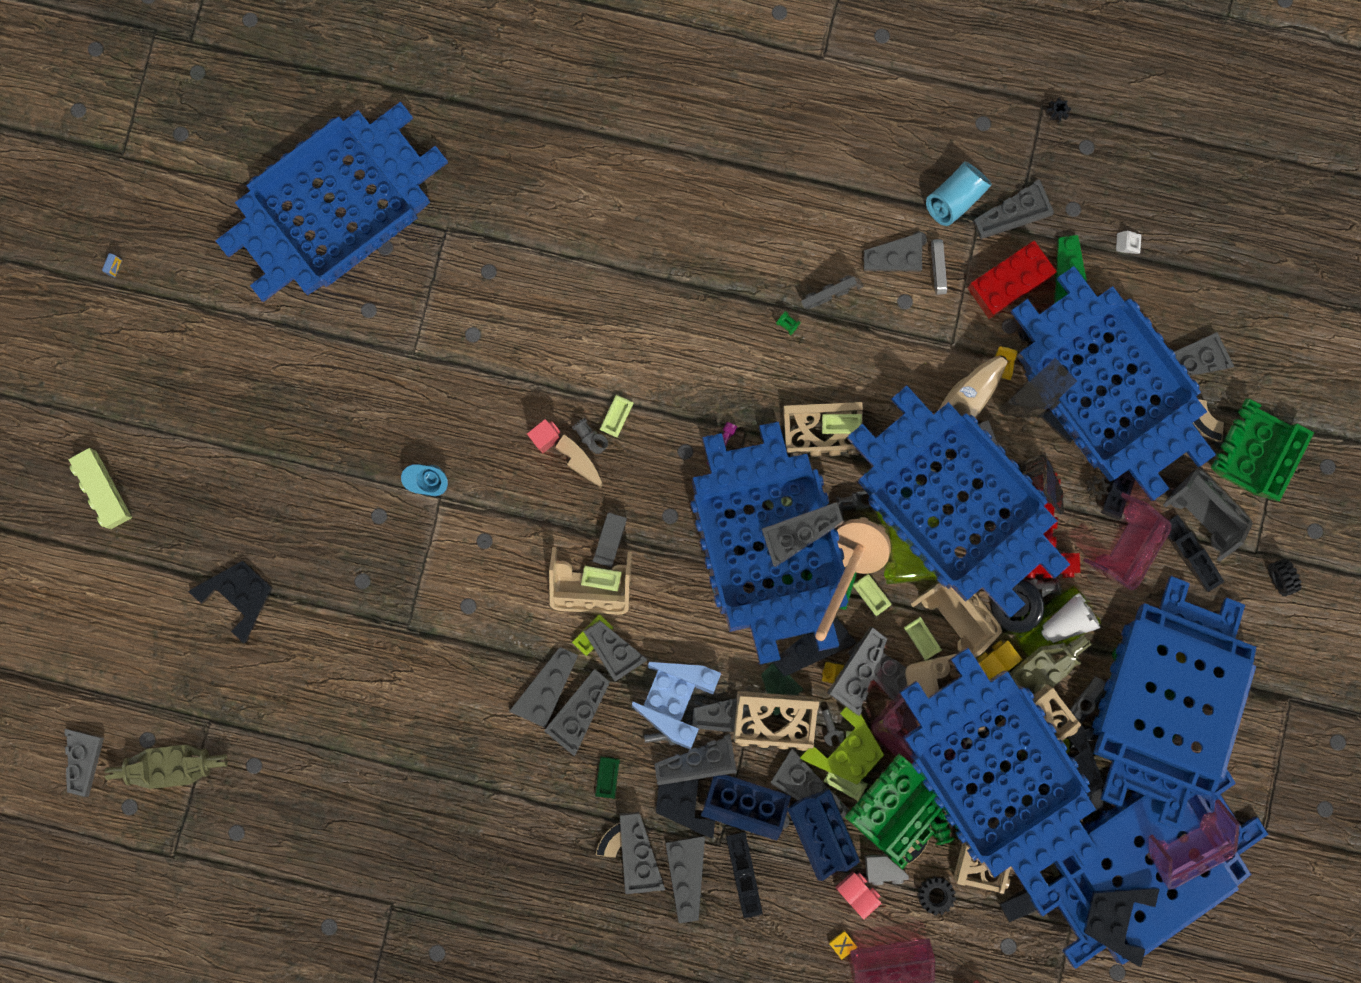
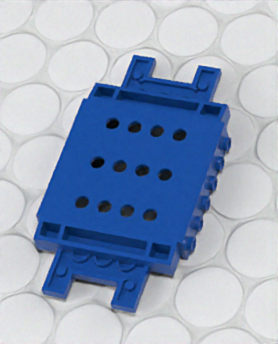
(282, 247)
(1149, 440)
(750, 478)
(1003, 554)
(1156, 764)
(1036, 832)
(1114, 839)

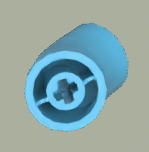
(957, 194)

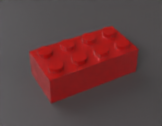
(1011, 279)

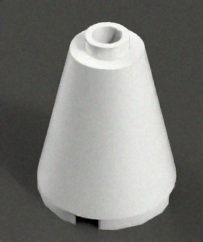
(1070, 620)

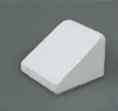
(1128, 242)

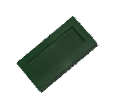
(607, 777)

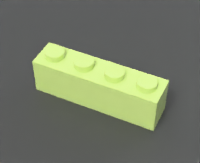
(99, 488)

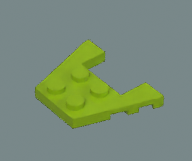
(854, 756)

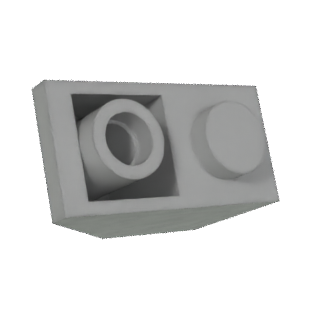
(881, 869)

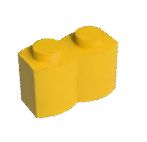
(1000, 659)

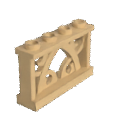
(800, 414)
(1042, 699)
(756, 700)
(967, 866)

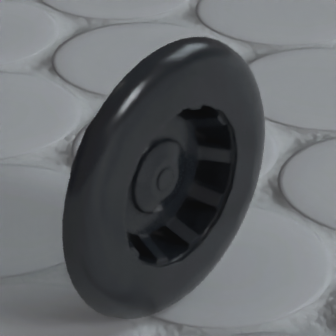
(1033, 604)

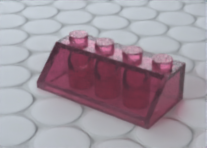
(894, 963)

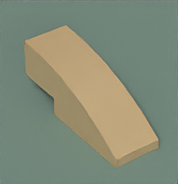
(578, 460)

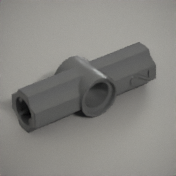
(1092, 695)

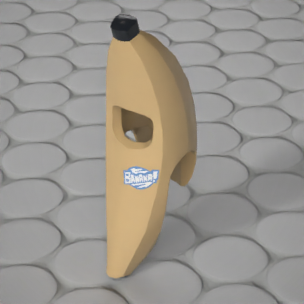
(976, 389)

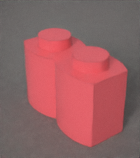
(858, 894)

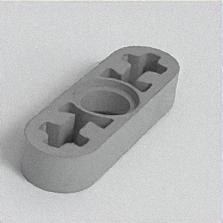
(939, 269)

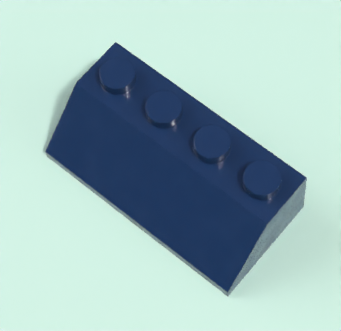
(746, 806)

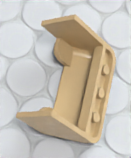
(571, 596)
(969, 618)
(927, 673)

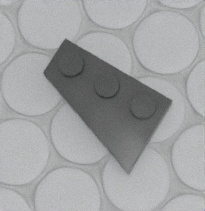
(613, 651)
(720, 716)
(83, 757)

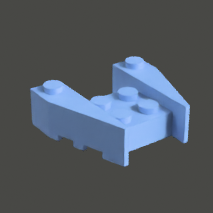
(671, 695)

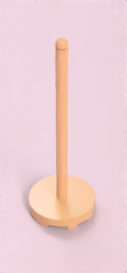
(865, 551)

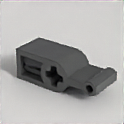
(610, 539)

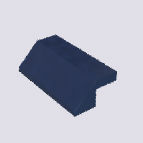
(823, 834)

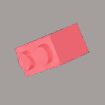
(544, 435)

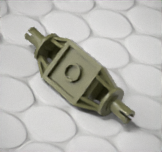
(1044, 668)
(166, 766)

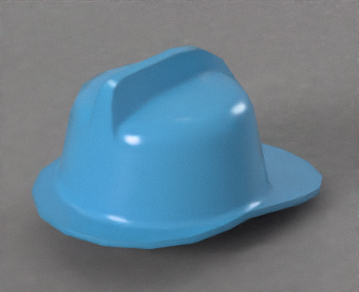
(424, 479)

